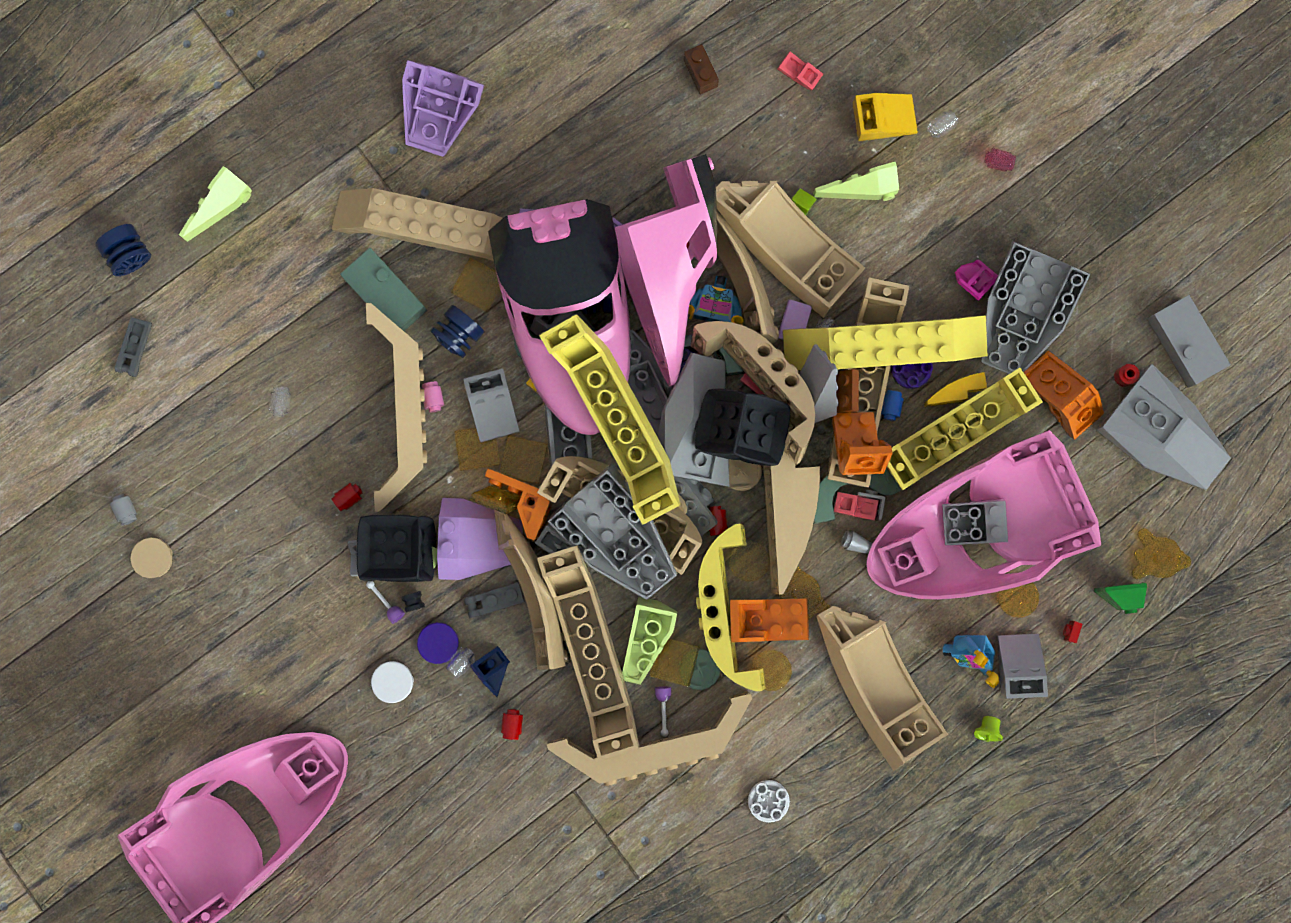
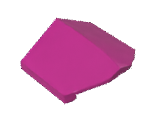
(976, 278)

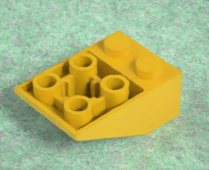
(884, 115)

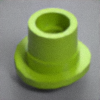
(989, 730)

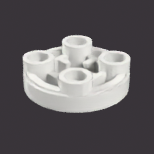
(392, 682)
(768, 801)

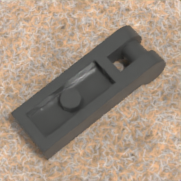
(133, 346)
(495, 600)

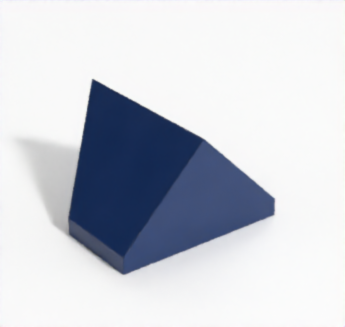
(491, 669)

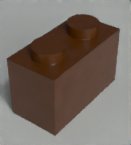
(701, 69)

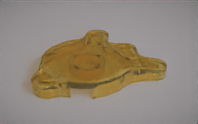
(1159, 557)
(805, 586)

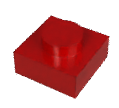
(1072, 631)

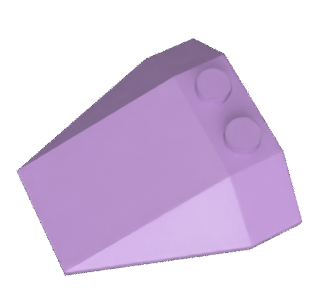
(436, 106)
(468, 540)

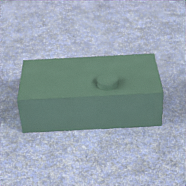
(383, 289)

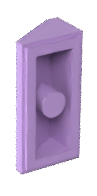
(795, 316)

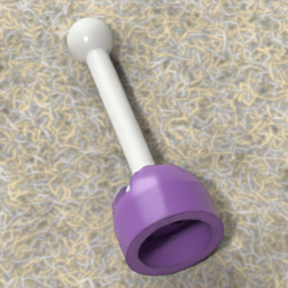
(394, 613)
(663, 694)

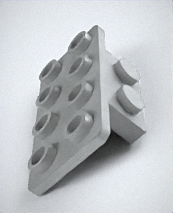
(696, 500)

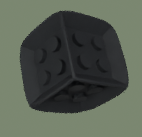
(742, 427)
(395, 548)

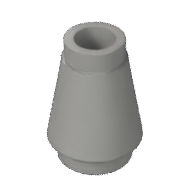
(855, 542)

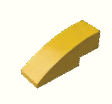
(958, 390)

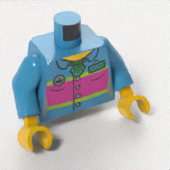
(716, 303)
(974, 652)

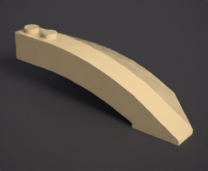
(788, 242)
(746, 282)
(540, 603)
(879, 686)

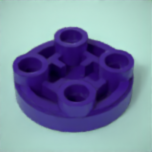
(911, 375)
(437, 643)

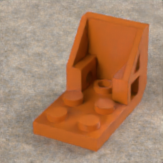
(1069, 395)
(859, 445)
(532, 516)
(769, 620)

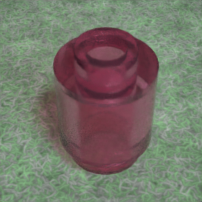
(1000, 160)

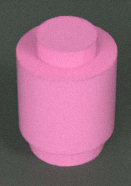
(432, 396)

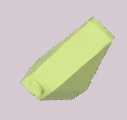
(874, 185)
(225, 196)
(649, 633)

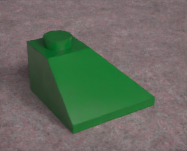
(1124, 597)

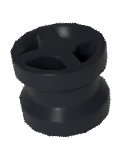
(413, 601)

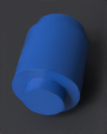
(892, 405)

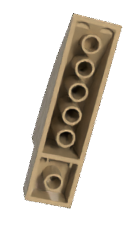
(790, 515)

